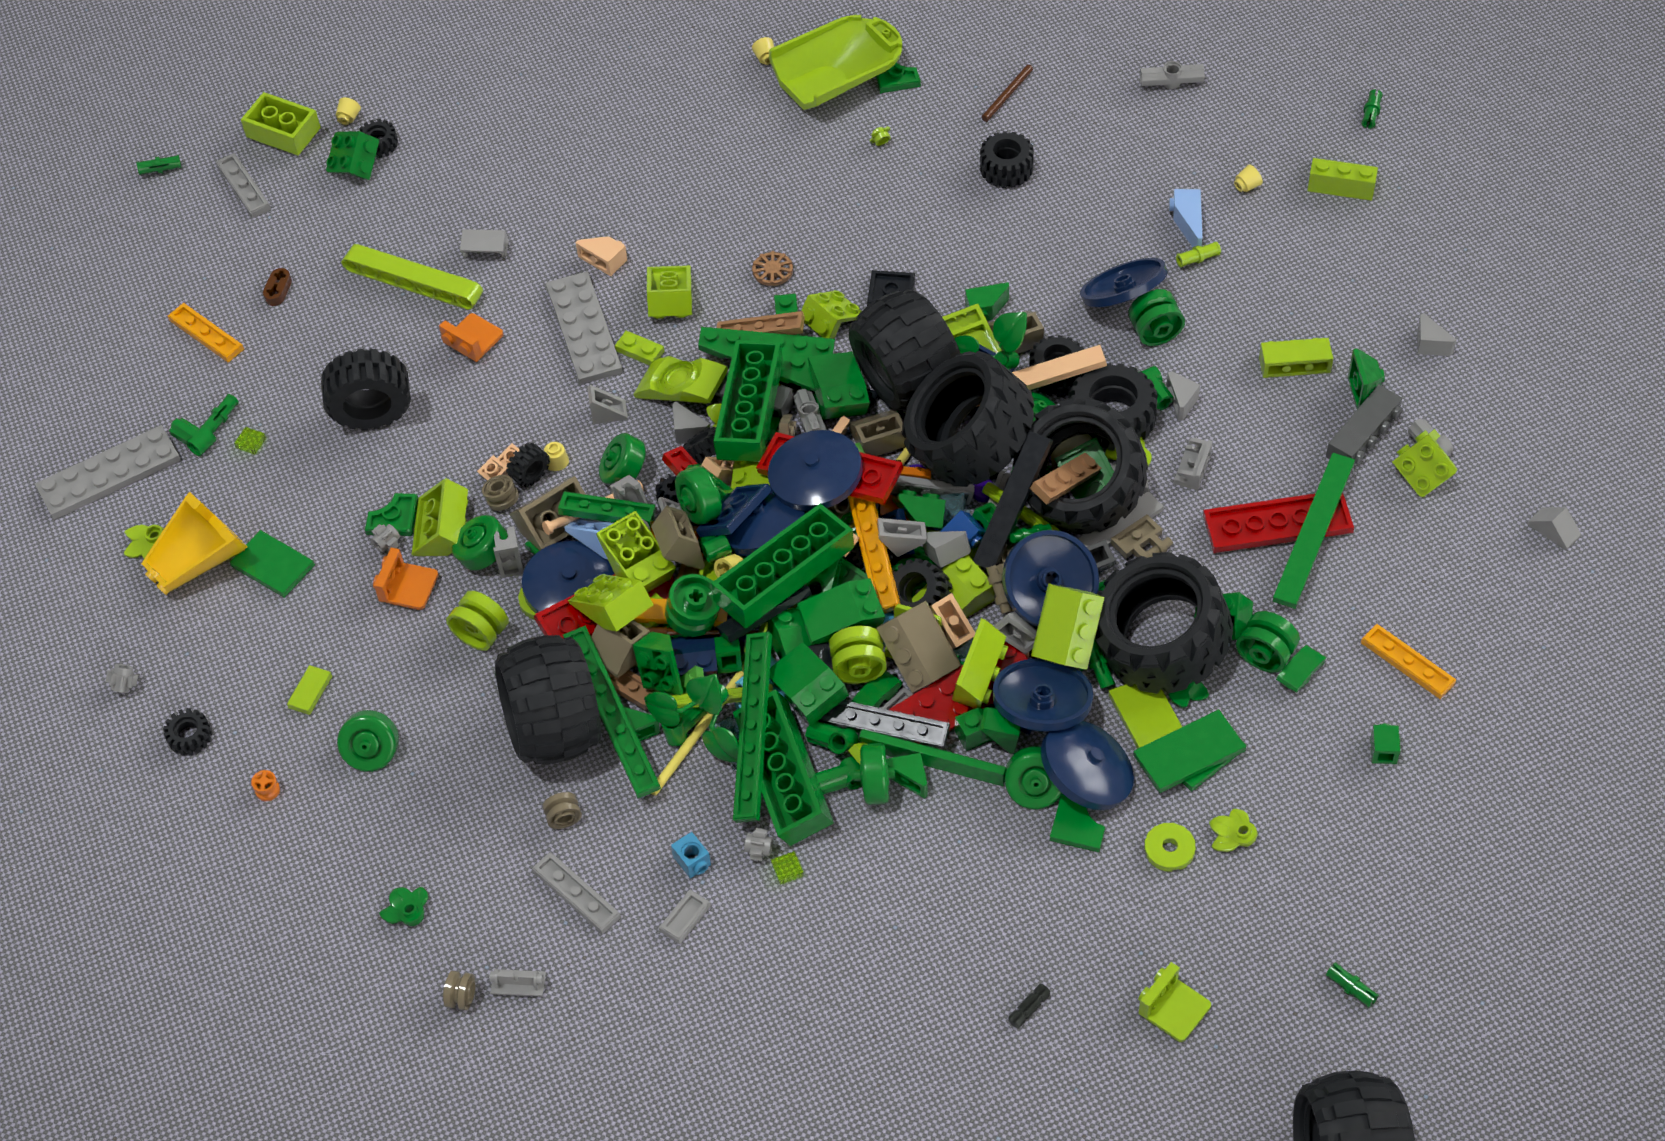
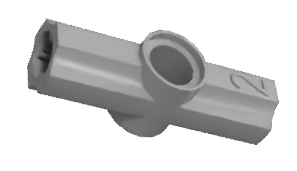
(1172, 75)
(808, 411)

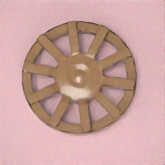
(772, 268)

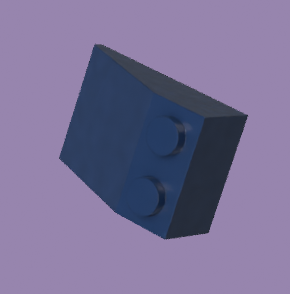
(695, 652)

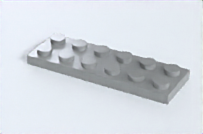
(584, 328)
(107, 472)

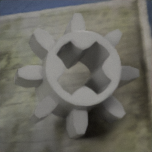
(385, 537)
(121, 678)
(758, 844)

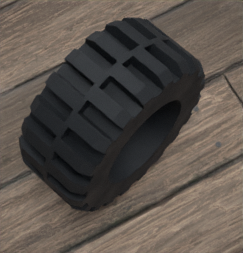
(1124, 386)
(344, 387)

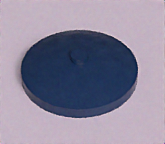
(1123, 282)
(815, 470)
(762, 525)
(1045, 560)
(559, 572)
(1042, 695)
(1088, 766)

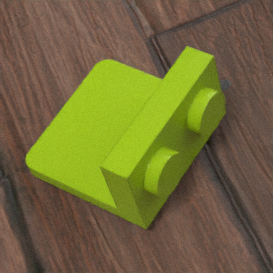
(827, 311)
(1424, 463)
(1172, 1004)

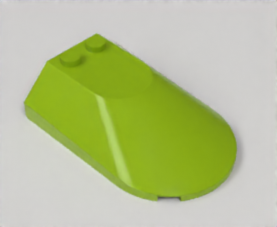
(834, 58)

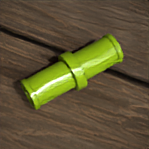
(1198, 254)

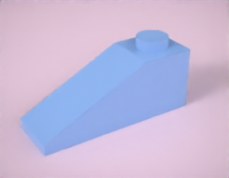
(1187, 214)
(585, 532)

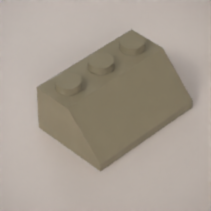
(542, 508)
(918, 646)

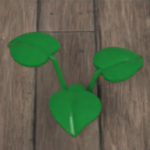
(1009, 331)
(710, 696)

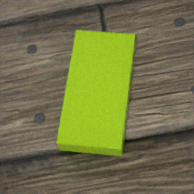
(309, 690)

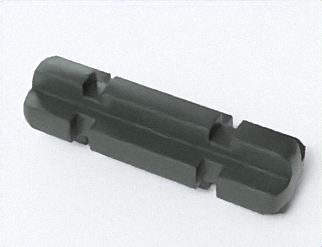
(1029, 1006)

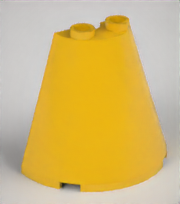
(190, 546)

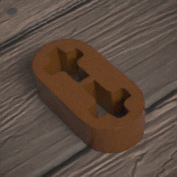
(272, 286)

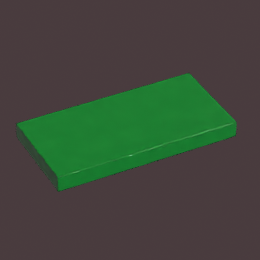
(1189, 751)

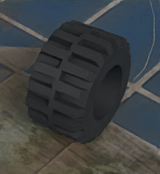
(1006, 159)
(1051, 349)
(915, 572)

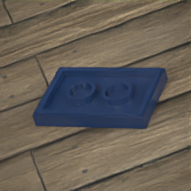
(735, 510)

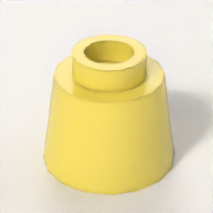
(761, 49)
(347, 110)
(1248, 179)
(558, 456)
(726, 563)

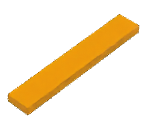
(874, 552)

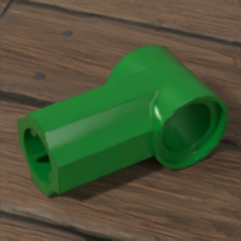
(1164, 397)
(195, 438)
(714, 547)
(677, 734)
(830, 737)
(839, 776)

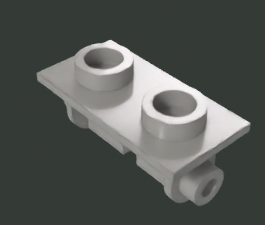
(517, 982)

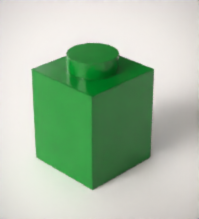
(728, 655)
(1385, 744)

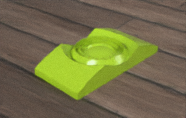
(973, 323)
(681, 380)

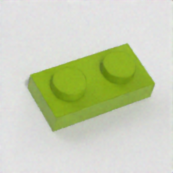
(639, 348)

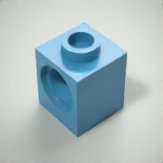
(689, 846)

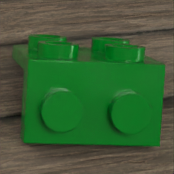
(352, 154)

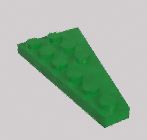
(795, 350)

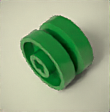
(1156, 317)
(691, 605)
(1267, 641)

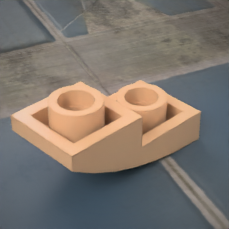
(497, 466)

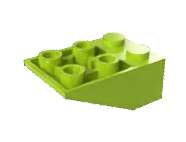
(635, 552)
(612, 601)

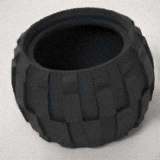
(899, 344)
(548, 699)
(1351, 1109)

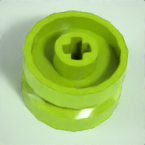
(477, 620)
(857, 654)

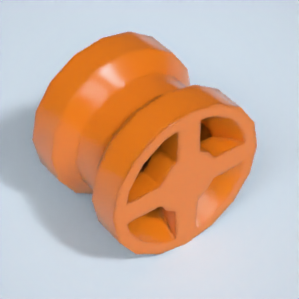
(261, 780)

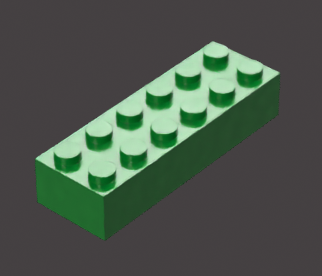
(748, 400)
(782, 565)
(789, 777)

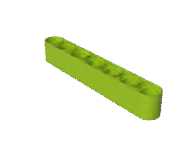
(412, 276)

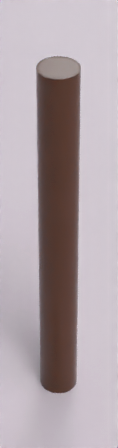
(1007, 93)

